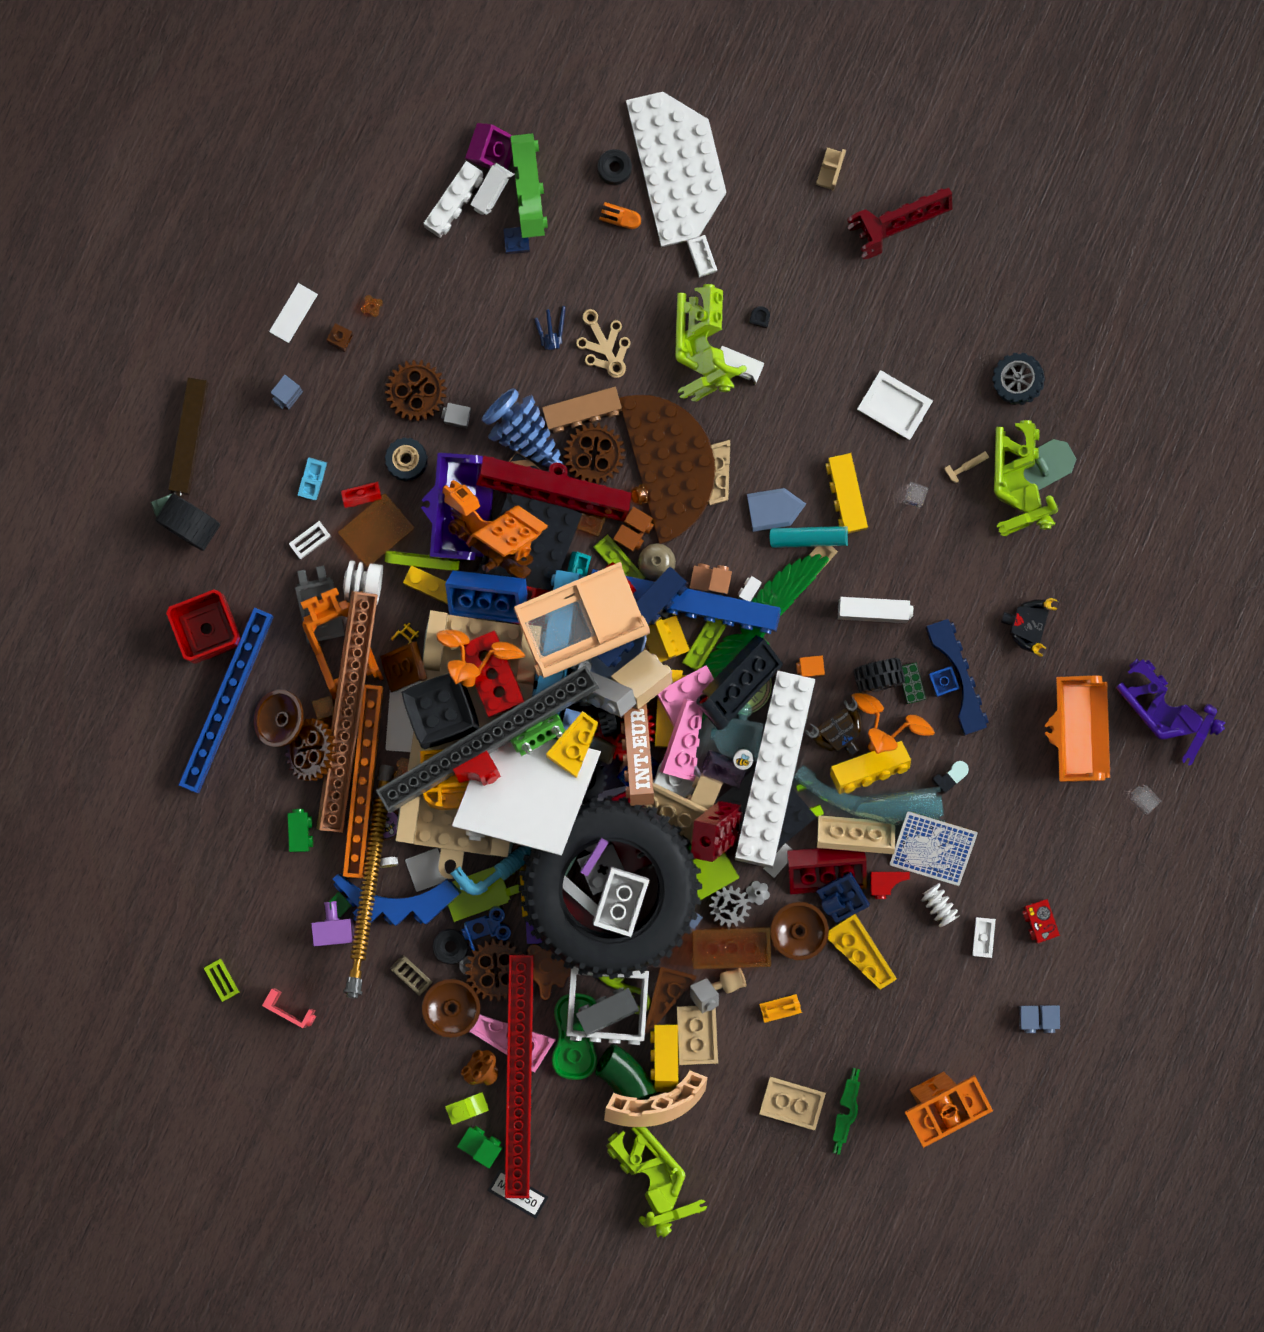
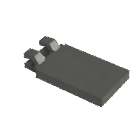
(306, 590)

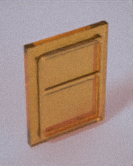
(376, 530)

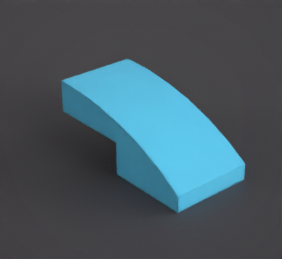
(312, 478)

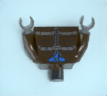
(839, 730)

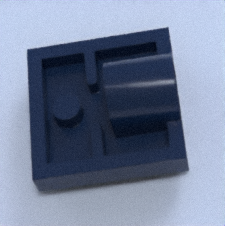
(842, 897)

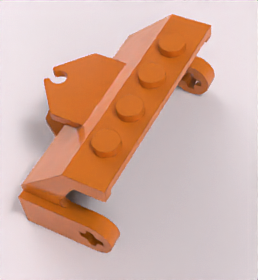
(1081, 729)

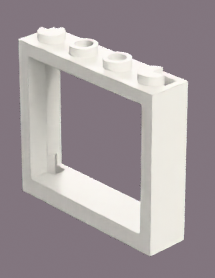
(613, 1037)

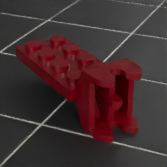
(892, 222)

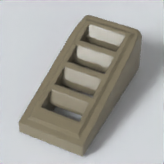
(399, 963)

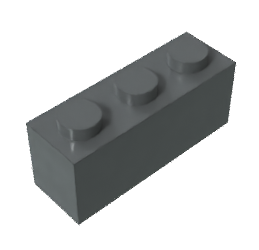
(607, 1011)

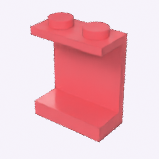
(271, 1001)

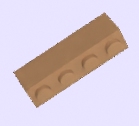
(582, 409)

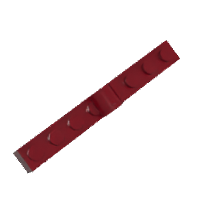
(554, 487)

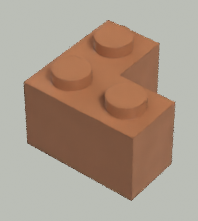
(711, 580)

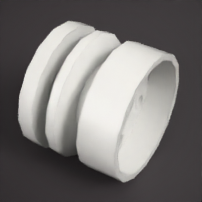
(361, 580)

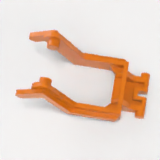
(322, 612)

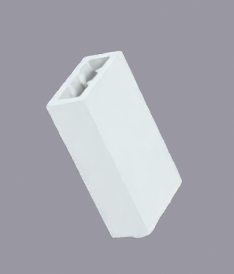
(874, 610)

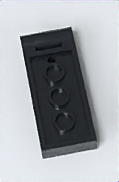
(739, 682)

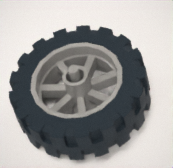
(1009, 363)

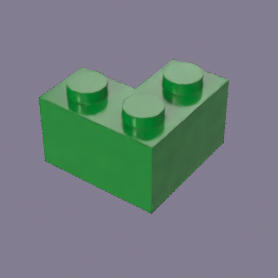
(480, 1146)

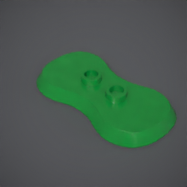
(570, 1057)

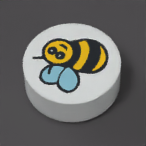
(743, 759)

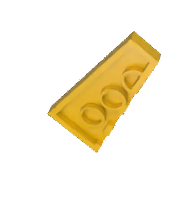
(856, 944)

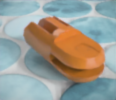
(626, 217)

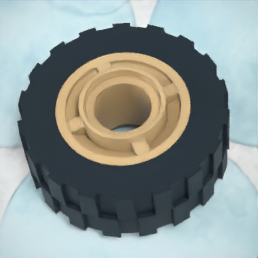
(397, 451)

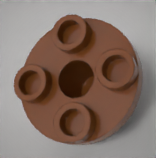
(481, 1068)

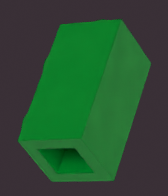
(298, 831)

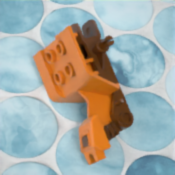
(501, 540)

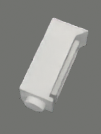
(491, 189)
(737, 359)

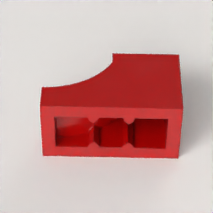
(479, 769)
(883, 882)

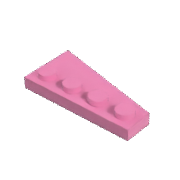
(681, 751)
(496, 1034)

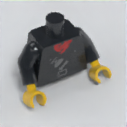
(1029, 624)

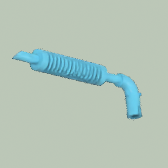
(503, 869)

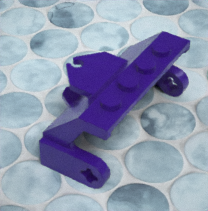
(463, 470)

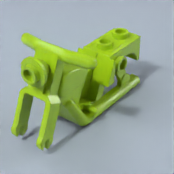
(693, 348)
(1012, 486)
(664, 1175)

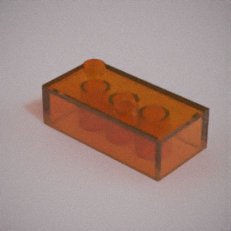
(731, 947)

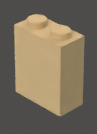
(644, 676)

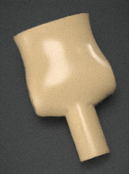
(730, 981)

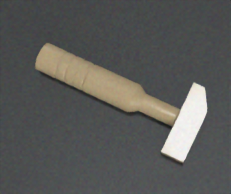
(966, 466)

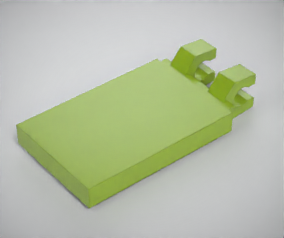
(715, 875)
(496, 895)

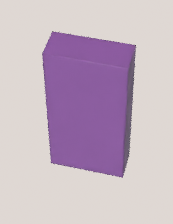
(596, 853)

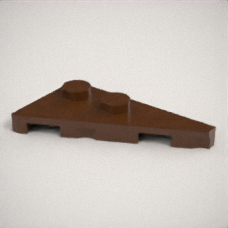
(668, 989)

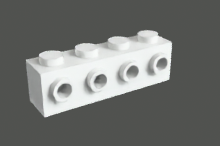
(453, 199)

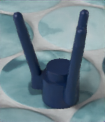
(551, 340)

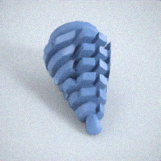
(520, 427)

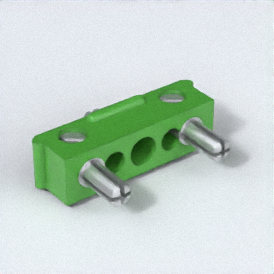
(538, 735)

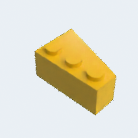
(665, 1057)

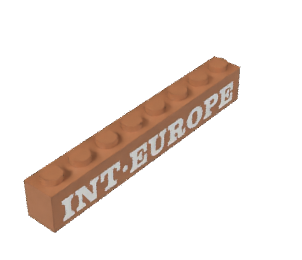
(637, 757)

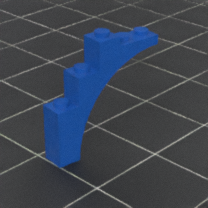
(425, 906)

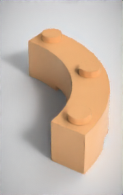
(659, 1108)

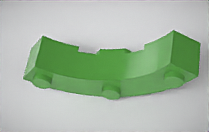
(528, 185)

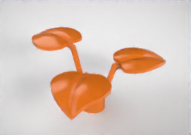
(467, 672)
(880, 740)

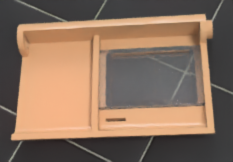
(582, 626)

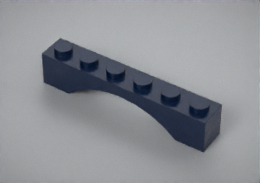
(943, 638)

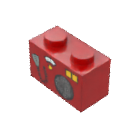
(1041, 921)

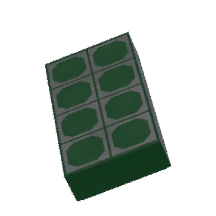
(913, 686)

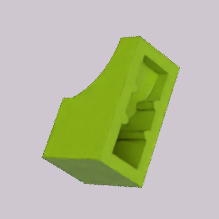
(467, 1108)

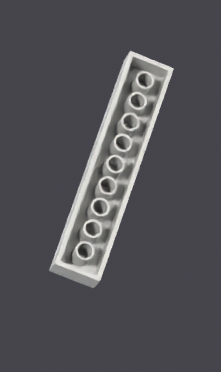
(775, 769)

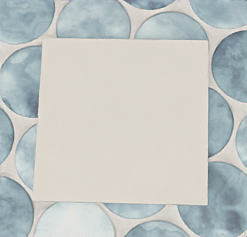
(531, 800)

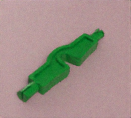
(844, 1121)

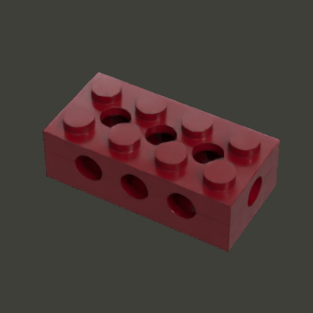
(716, 831)

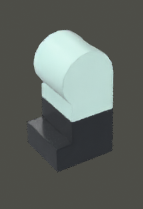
(956, 773)

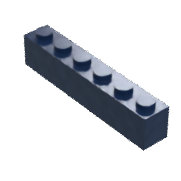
(650, 605)

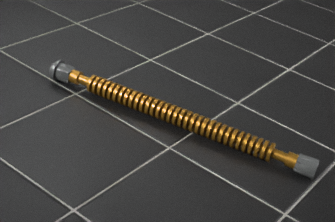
(375, 839)

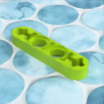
(421, 560)

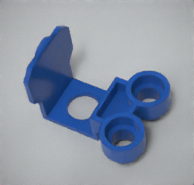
(491, 926)

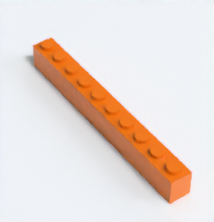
(363, 781)

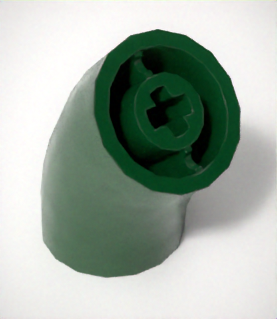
(624, 1074)

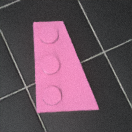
(686, 687)

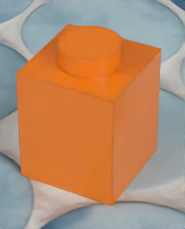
(810, 666)

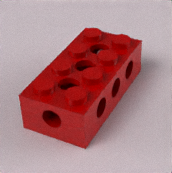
(505, 676)

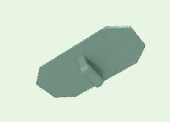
(1054, 463)

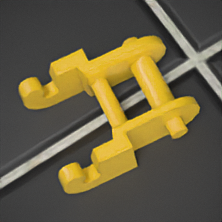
(402, 633)

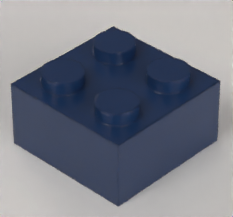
(514, 242)

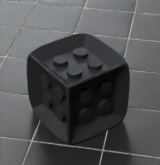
(440, 711)

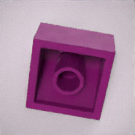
(490, 146)

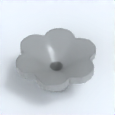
(762, 888)

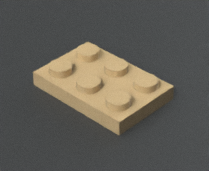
(697, 1036)
(792, 1103)

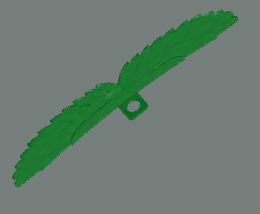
(778, 593)

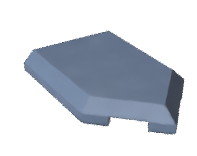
(773, 509)

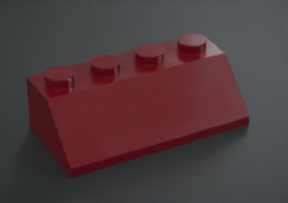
(816, 867)

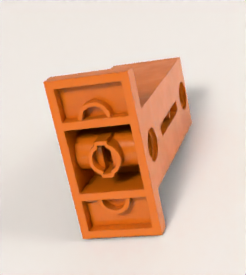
(945, 1107)

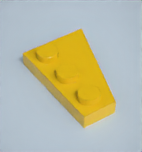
(574, 744)

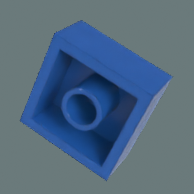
(943, 681)

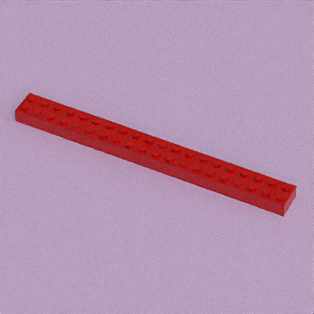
(519, 1076)

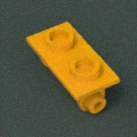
(780, 1008)

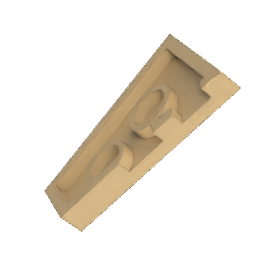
(721, 482)

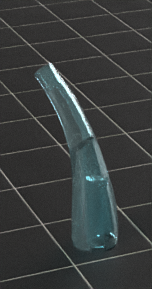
(882, 808)

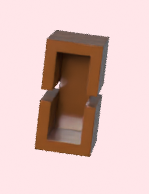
(628, 538)

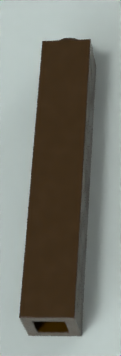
(188, 436)

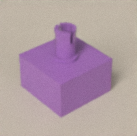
(333, 930)

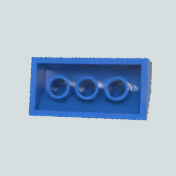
(485, 595)

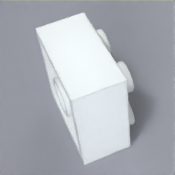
(750, 589)

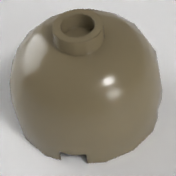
(655, 561)

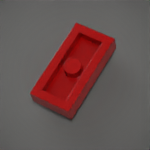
(361, 495)

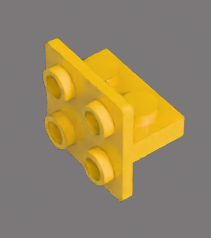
(666, 639)

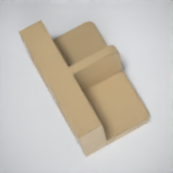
(830, 168)

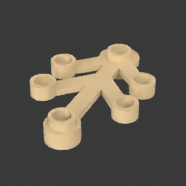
(605, 346)

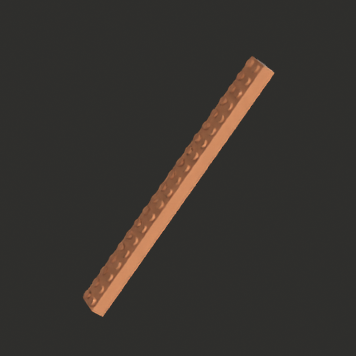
(347, 710)

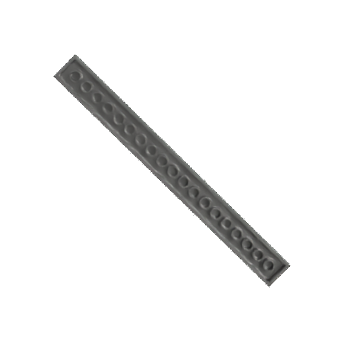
(487, 738)

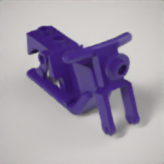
(1167, 720)

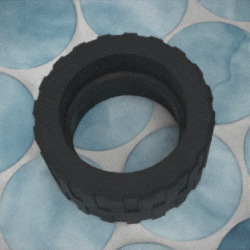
(187, 522)

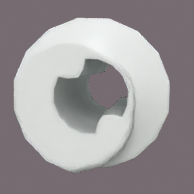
(939, 905)

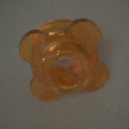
(373, 311)
(639, 494)

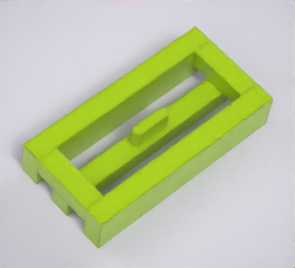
(229, 994)

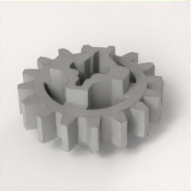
(733, 916)

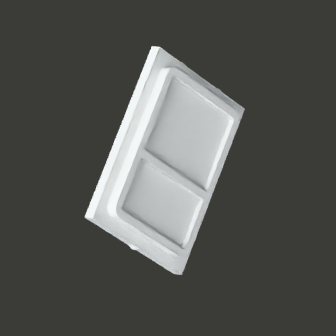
(895, 405)

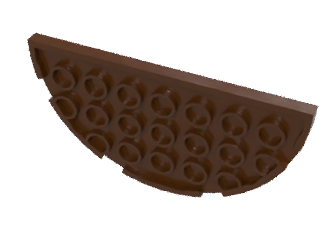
(672, 462)

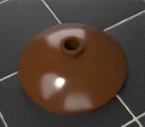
(271, 717)
(814, 932)
(436, 1009)

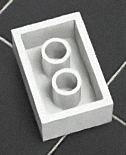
(620, 901)

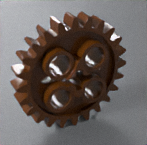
(429, 401)
(611, 456)
(313, 762)
(477, 971)

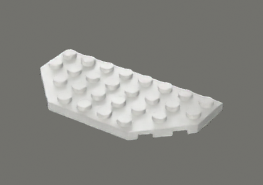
(677, 165)

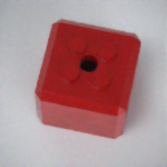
(190, 616)

